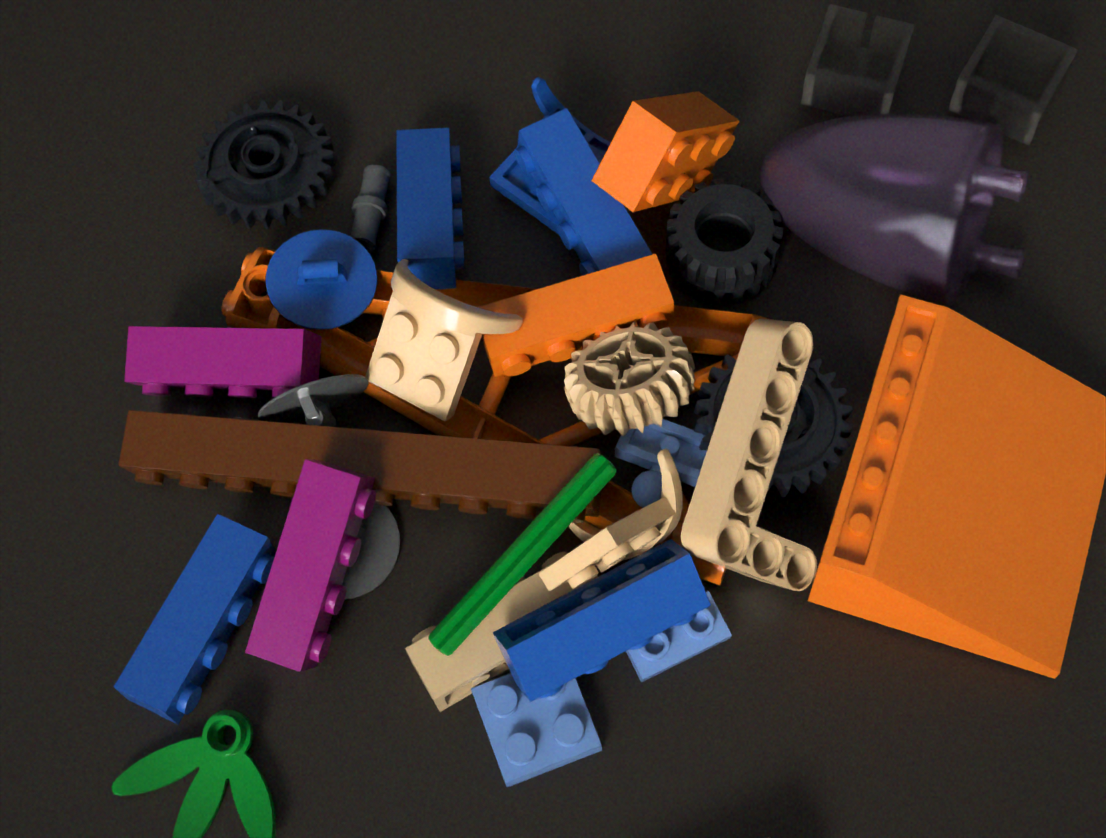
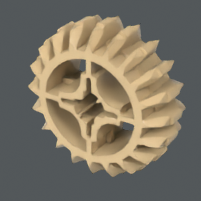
(629, 378)

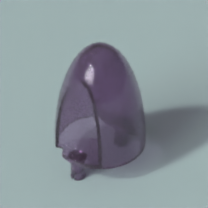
(897, 197)

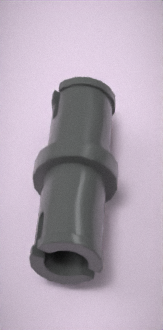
(370, 206)

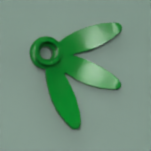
(216, 765)

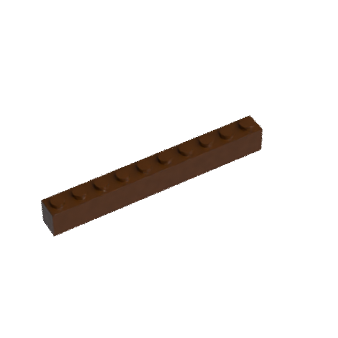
(404, 464)

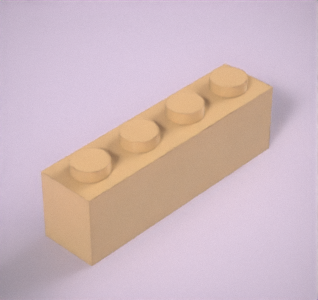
(479, 655)

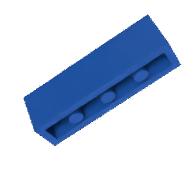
(426, 206)
(587, 215)
(197, 620)
(602, 620)

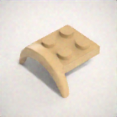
(430, 343)
(623, 538)

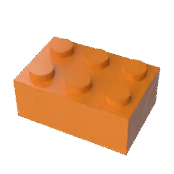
(665, 149)

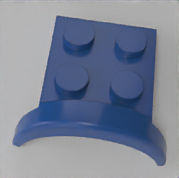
(521, 188)

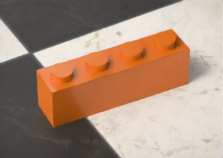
(578, 310)

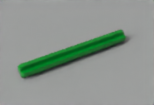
(522, 554)

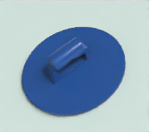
(321, 279)

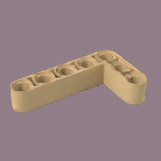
(743, 459)

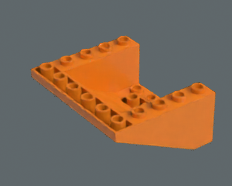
(968, 493)

